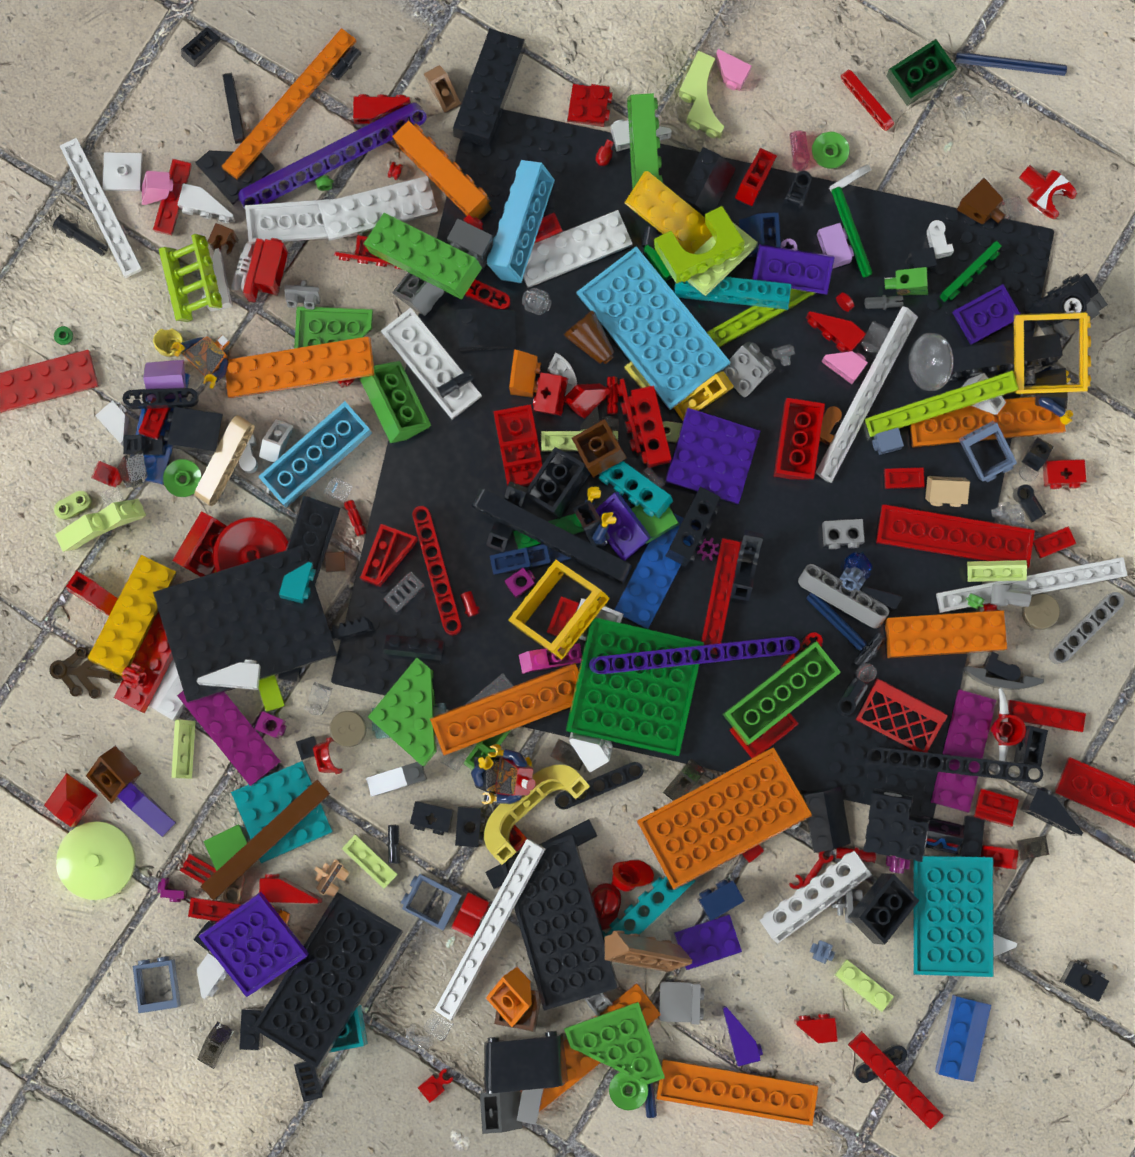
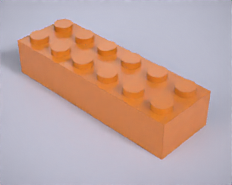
(442, 171)
(945, 634)

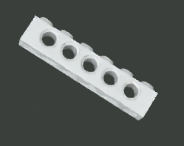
(812, 907)

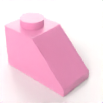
(732, 70)
(155, 186)
(846, 364)

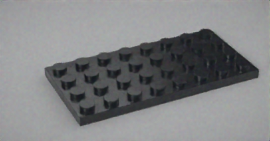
(562, 928)
(330, 982)

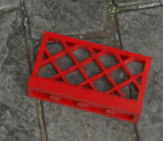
(909, 701)

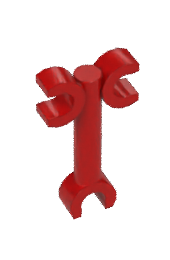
(813, 873)

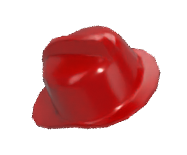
(631, 874)
(607, 903)

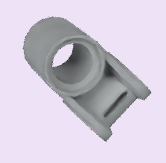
(596, 1000)

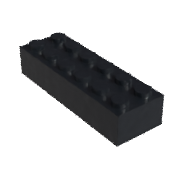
(489, 88)
(999, 356)

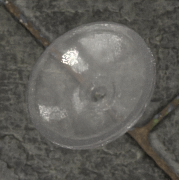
(931, 362)

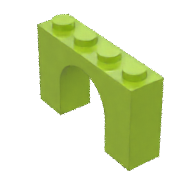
(684, 265)

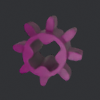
(710, 544)
(896, 864)

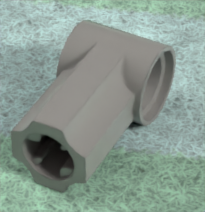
(1004, 596)

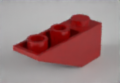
(370, 109)
(838, 330)
(91, 593)

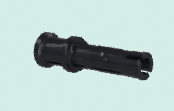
(72, 231)

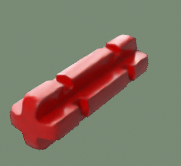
(612, 397)
(355, 518)

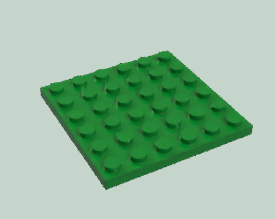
(633, 706)

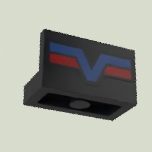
(945, 836)

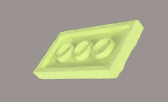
(714, 275)

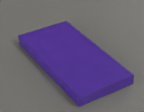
(799, 268)

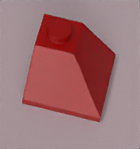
(70, 800)

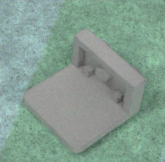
(748, 368)
(681, 1002)

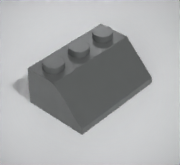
(417, 293)

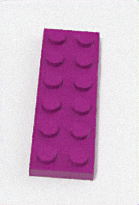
(233, 735)
(966, 738)

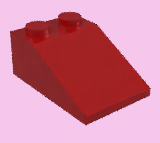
(284, 891)

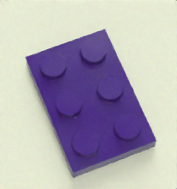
(986, 314)
(627, 533)
(709, 941)

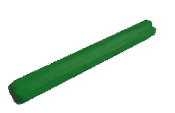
(851, 231)

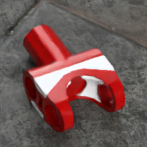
(1045, 188)

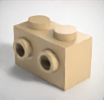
(947, 490)

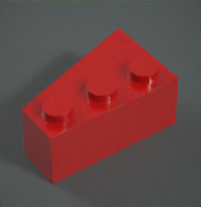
(386, 554)

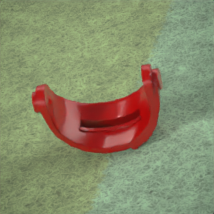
(323, 758)

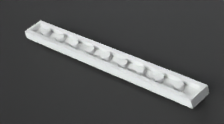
(866, 394)
(1038, 582)
(489, 929)

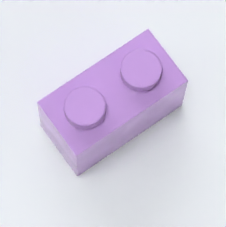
(834, 243)

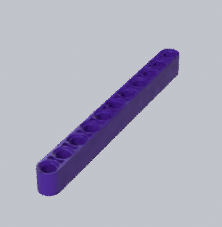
(323, 155)
(704, 654)

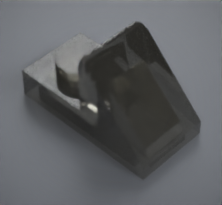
(593, 419)
(566, 754)
(1032, 847)

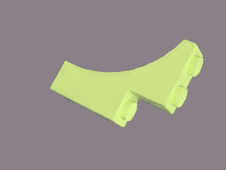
(695, 91)
(98, 523)

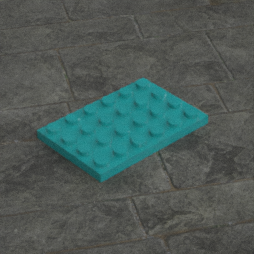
(954, 916)

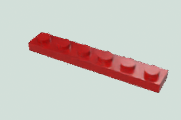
(720, 593)
(896, 1080)

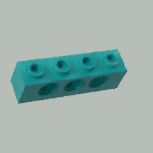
(654, 507)

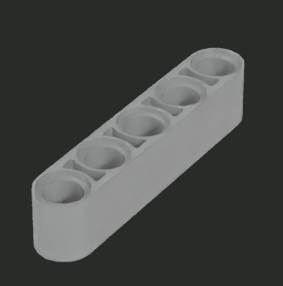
(852, 602)
(1078, 632)

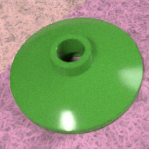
(834, 142)
(175, 471)
(621, 1097)

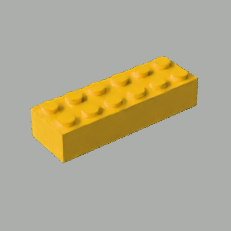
(131, 616)

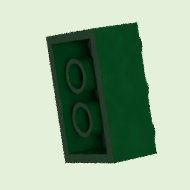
(921, 72)

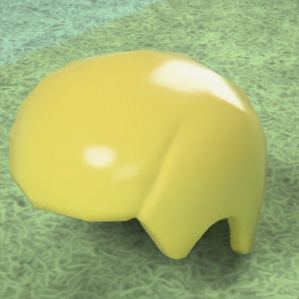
(164, 339)

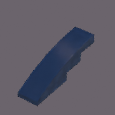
(525, 558)

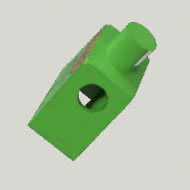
(915, 279)

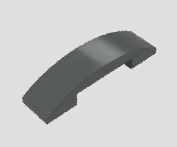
(979, 675)

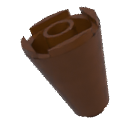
(591, 338)

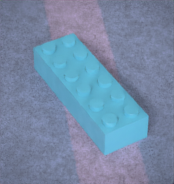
(520, 221)
(315, 454)

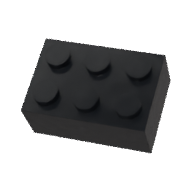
(883, 908)

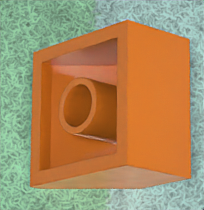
(523, 374)

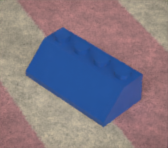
(962, 1038)

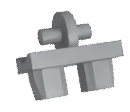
(302, 294)
(852, 895)

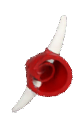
(1007, 728)

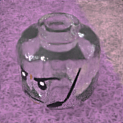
(536, 301)

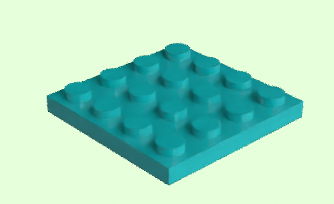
(269, 797)

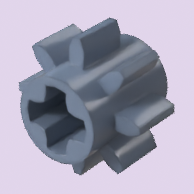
(852, 578)
(822, 952)

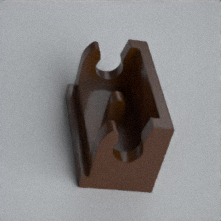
(222, 236)

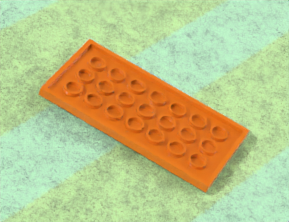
(724, 818)

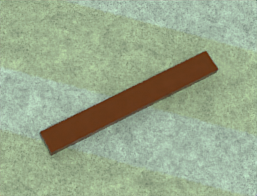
(265, 840)

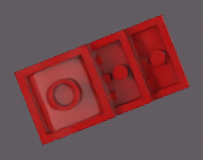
(518, 444)

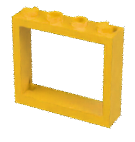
(1084, 358)
(577, 623)

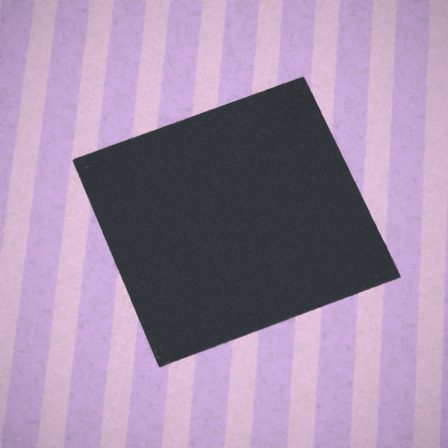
(461, 455)

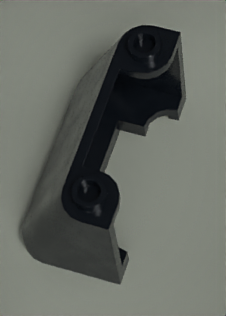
(524, 1063)

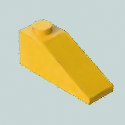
(705, 394)

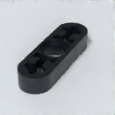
(870, 1076)

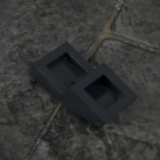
(148, 445)

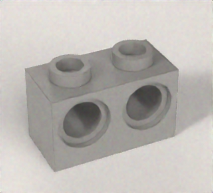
(842, 528)

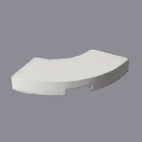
(852, 177)
(561, 367)

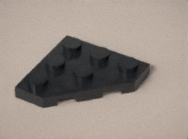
(211, 166)

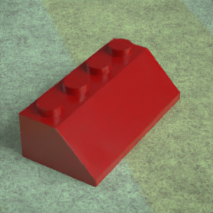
(799, 439)

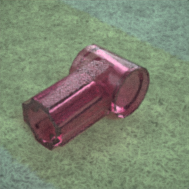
(799, 149)

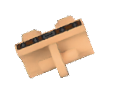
(335, 870)

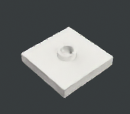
(122, 171)

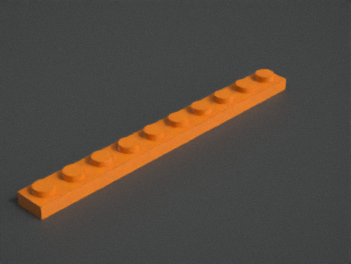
(289, 104)

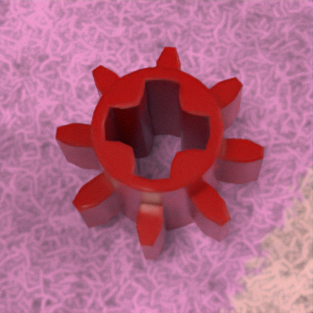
(134, 676)

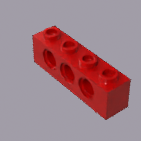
(648, 397)

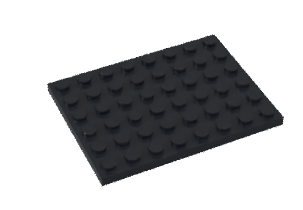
(242, 618)

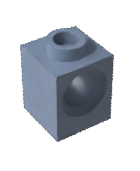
(887, 441)

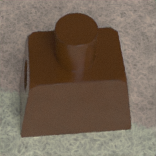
(982, 203)

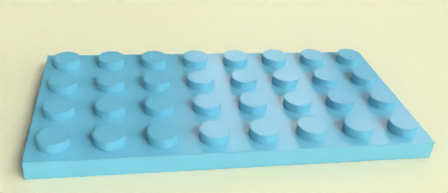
(653, 327)

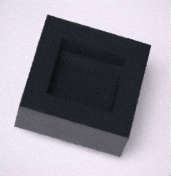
(306, 746)

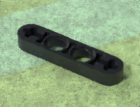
(233, 107)
(160, 398)

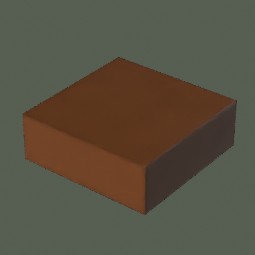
(335, 562)

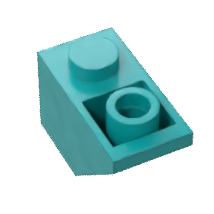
(296, 583)

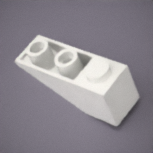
(198, 201)

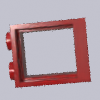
(271, 266)

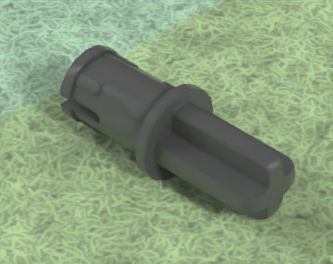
(883, 302)

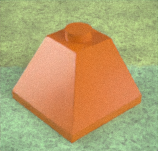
(511, 996)

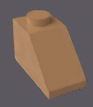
(442, 88)

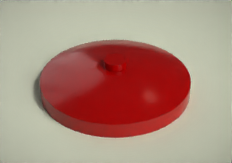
(247, 541)

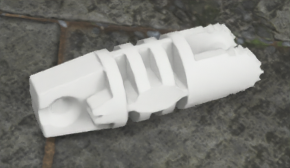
(243, 267)

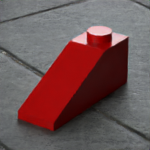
(755, 177)

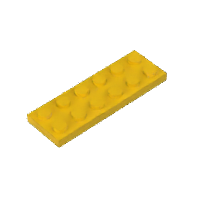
(668, 212)

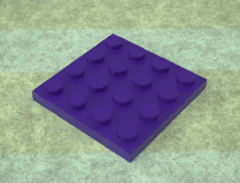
(712, 455)
(253, 944)

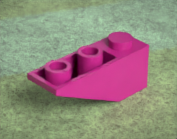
(543, 659)

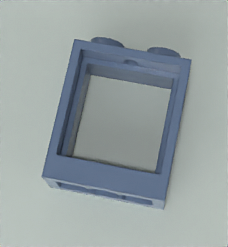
(979, 434)
(408, 898)
(139, 985)

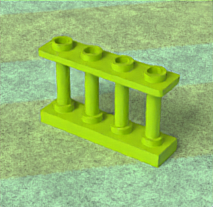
(175, 282)

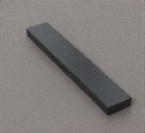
(583, 832)

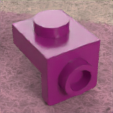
(174, 895)

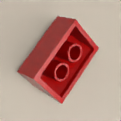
(197, 548)

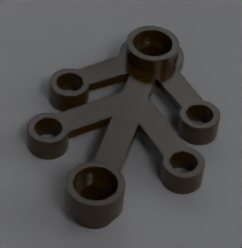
(81, 672)

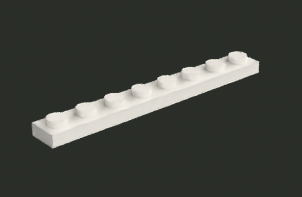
(101, 208)

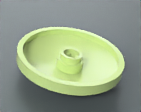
(95, 860)

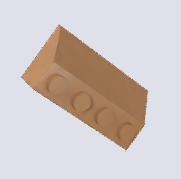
(645, 952)

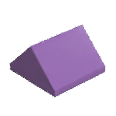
(164, 376)

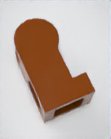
(830, 418)

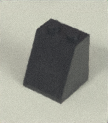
(193, 430)

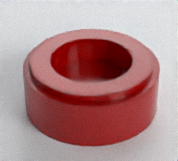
(845, 302)

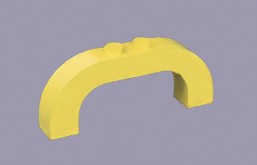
(507, 815)

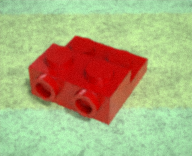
(589, 104)

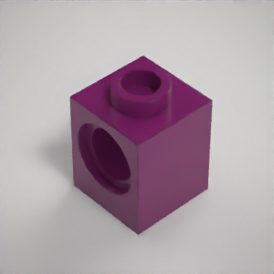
(516, 590)
(263, 721)

